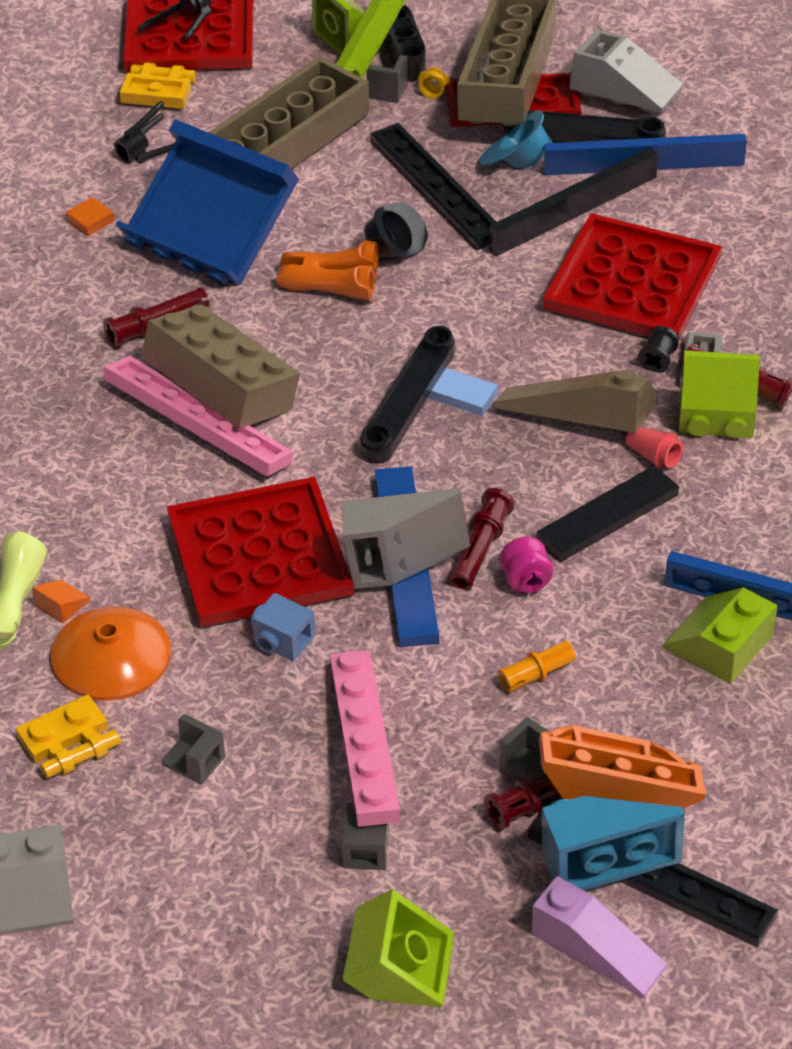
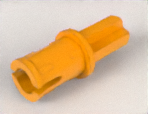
(535, 666)

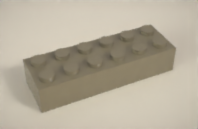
(506, 61)
(300, 113)

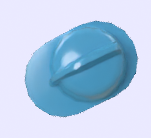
(521, 146)

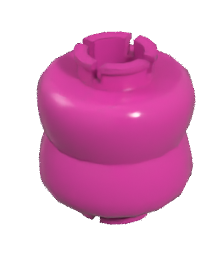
(526, 565)

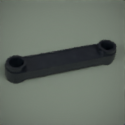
(583, 128)
(408, 395)

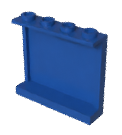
(210, 204)

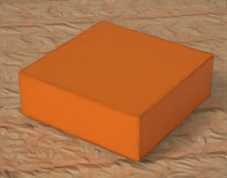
(90, 216)

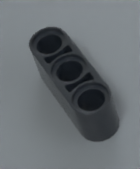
(407, 41)

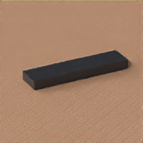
(607, 513)

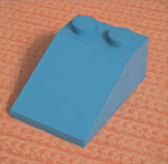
(609, 839)

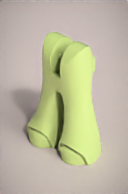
(19, 569)

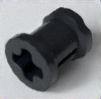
(657, 352)

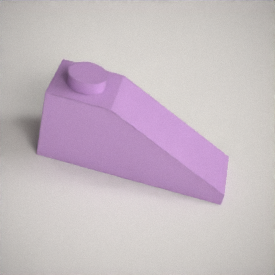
(594, 936)

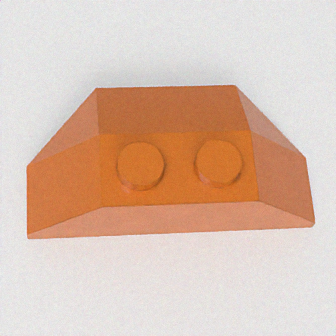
(618, 768)

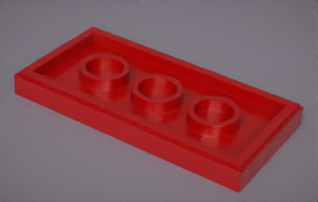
(551, 96)

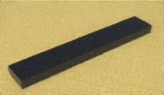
(435, 184)
(573, 201)
(699, 897)

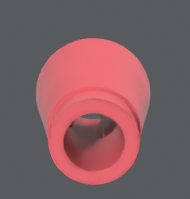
(656, 446)

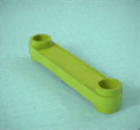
(369, 35)

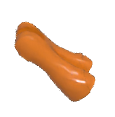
(339, 272)

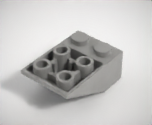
(622, 72)
(402, 534)

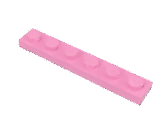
(183, 408)
(364, 739)

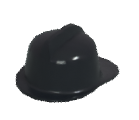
(397, 230)

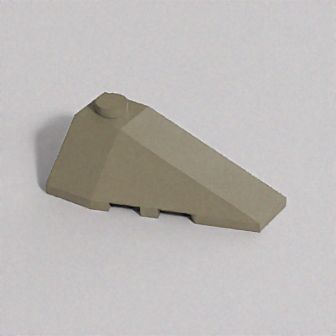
(602, 400)

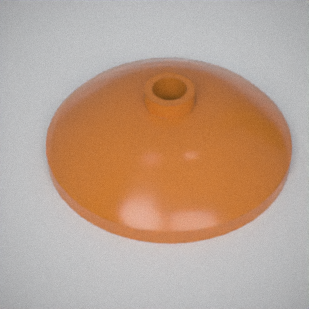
(110, 653)

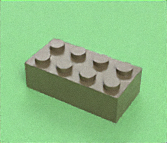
(220, 365)

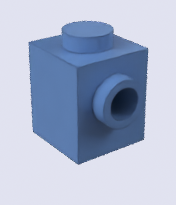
(283, 627)

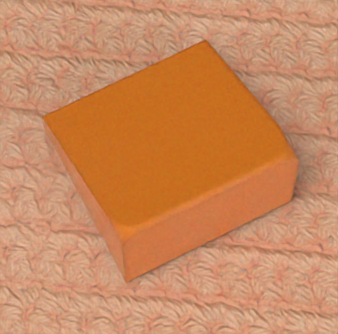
(59, 599)

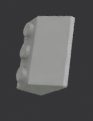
(34, 880)

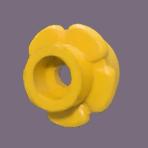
(427, 88)

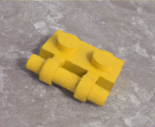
(154, 84)
(64, 728)

